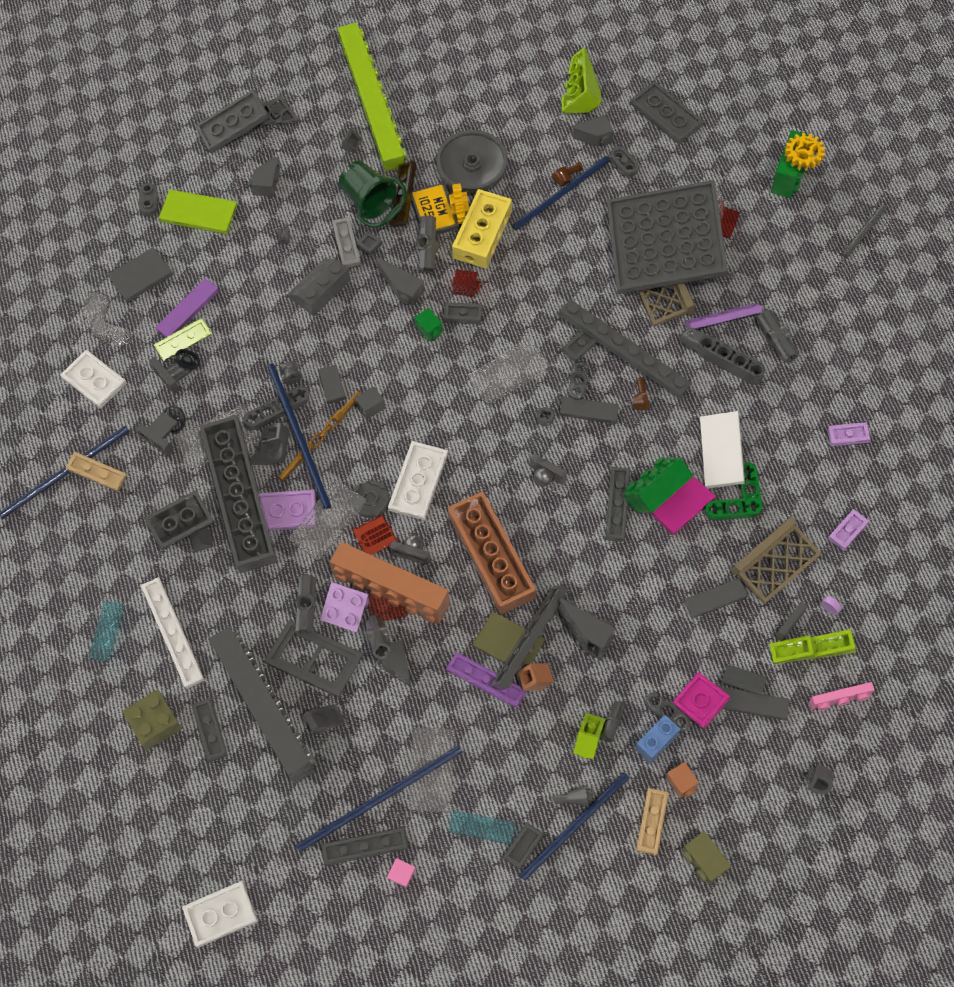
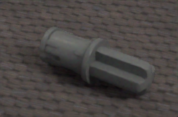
(613, 721)

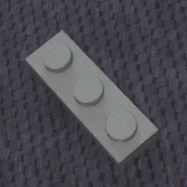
(346, 242)

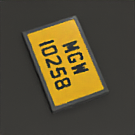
(435, 202)

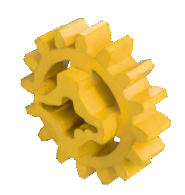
(804, 151)
(459, 203)

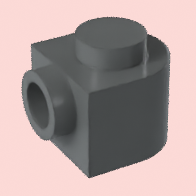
(820, 779)

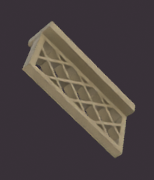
(684, 300)
(769, 545)

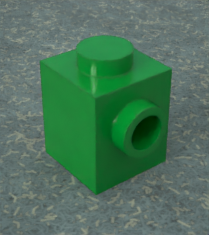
(428, 324)

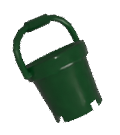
(371, 192)

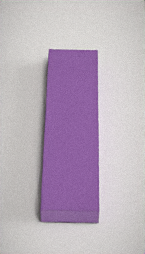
(187, 308)
(723, 316)
(483, 678)

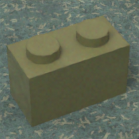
(706, 858)

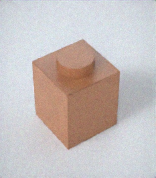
(535, 676)
(682, 780)

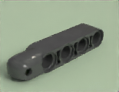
(731, 357)

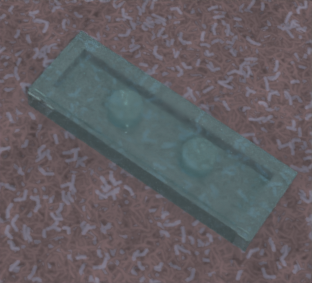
(106, 631)
(482, 827)

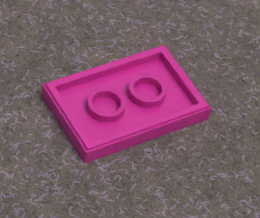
(683, 505)

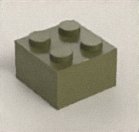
(152, 720)

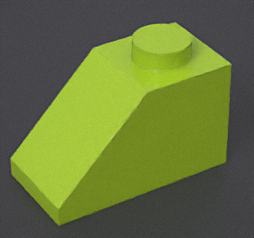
(589, 736)

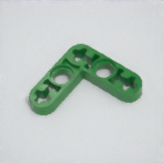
(747, 500)

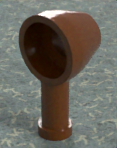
(562, 175)
(640, 400)

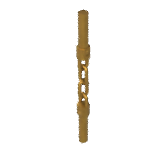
(337, 417)

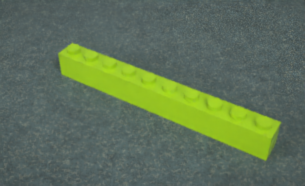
(371, 97)

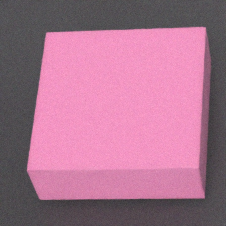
(401, 873)

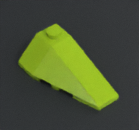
(582, 88)

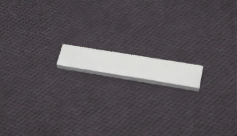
(172, 633)

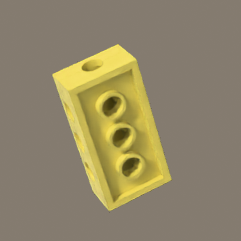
(482, 228)

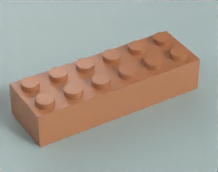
(492, 553)
(390, 582)

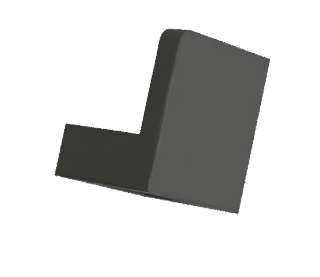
(370, 402)

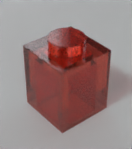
(466, 283)

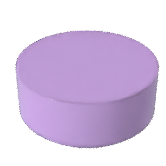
(831, 605)

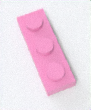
(841, 697)

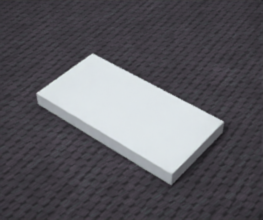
(722, 450)
(418, 480)

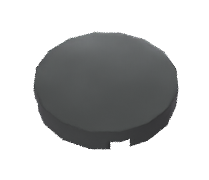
(376, 497)

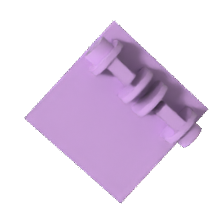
(344, 607)

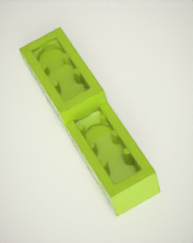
(813, 647)

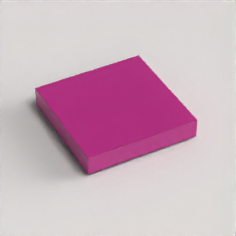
(701, 700)

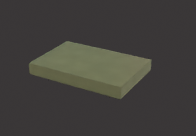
(500, 637)

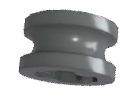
(284, 235)
(548, 412)

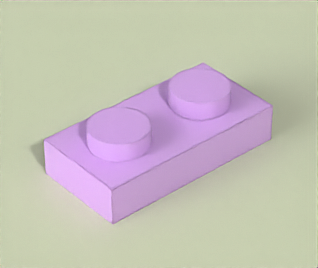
(848, 434)
(848, 530)

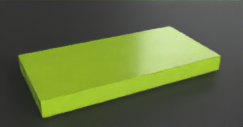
(198, 211)

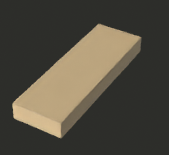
(96, 471)
(652, 821)

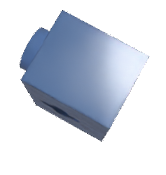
(657, 739)

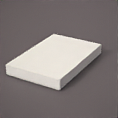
(93, 379)
(219, 914)

